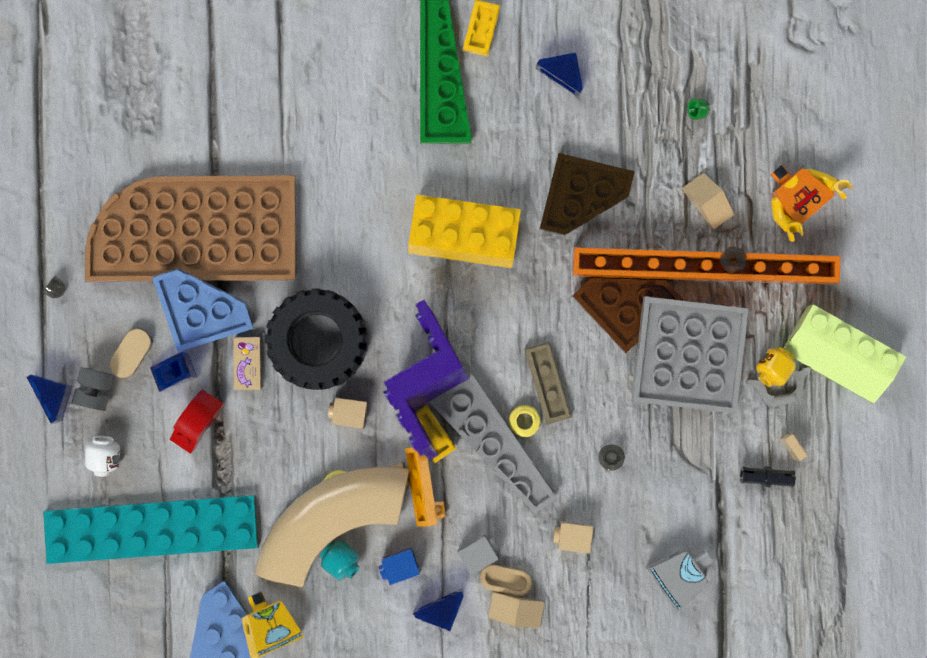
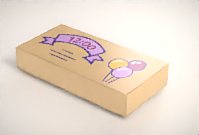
(247, 363)

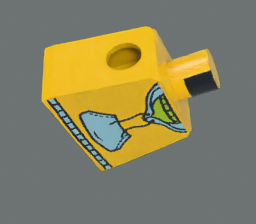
(268, 626)

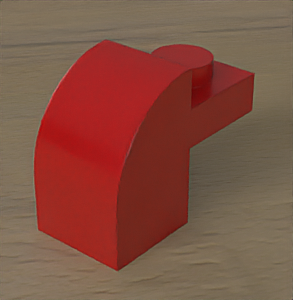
(195, 421)

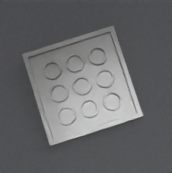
(689, 354)

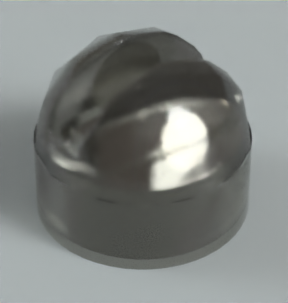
(55, 288)

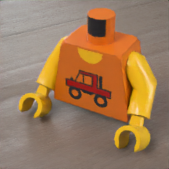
(802, 196)

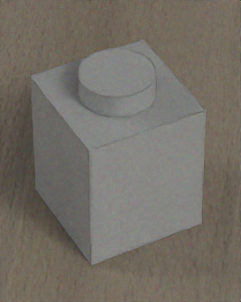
(479, 554)

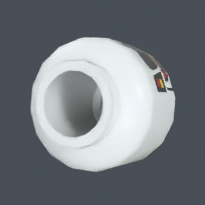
(102, 455)

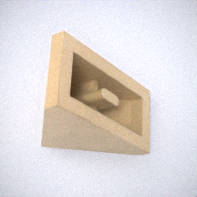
(709, 200)
(516, 610)

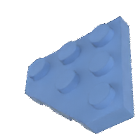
(199, 310)
(220, 626)

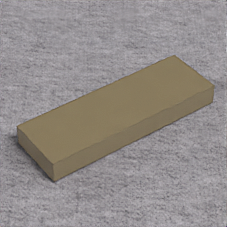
(547, 383)

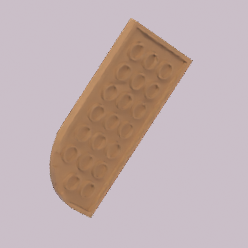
(197, 224)

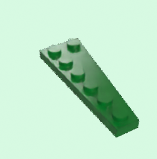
(441, 88)

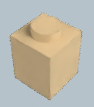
(348, 412)
(573, 537)

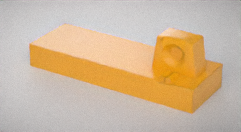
(425, 508)

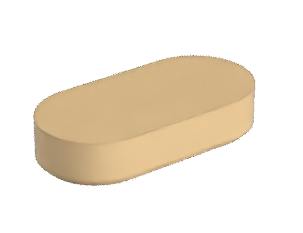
(130, 353)
(506, 579)

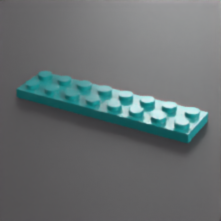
(150, 529)

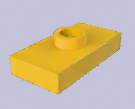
(481, 28)
(436, 433)

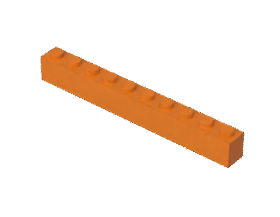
(704, 266)

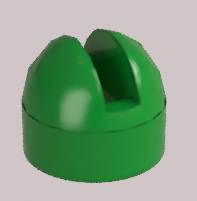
(698, 109)

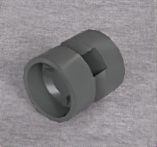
(96, 380)

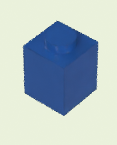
(399, 566)

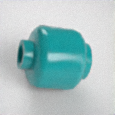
(340, 560)

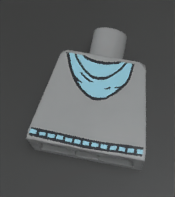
(680, 576)

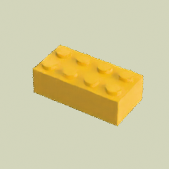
(464, 231)

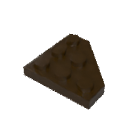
(582, 192)

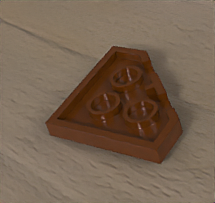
(618, 305)

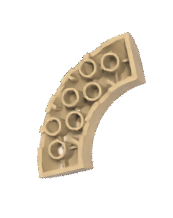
(325, 513)

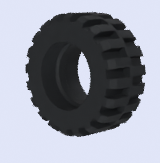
(281, 330)

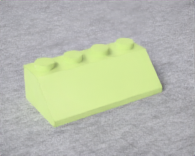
(843, 353)

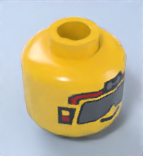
(775, 367)

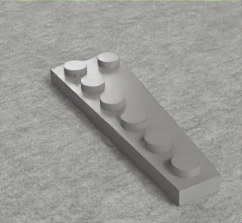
(483, 428)

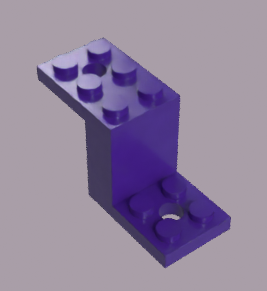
(424, 381)

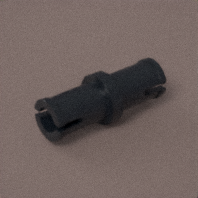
(767, 476)

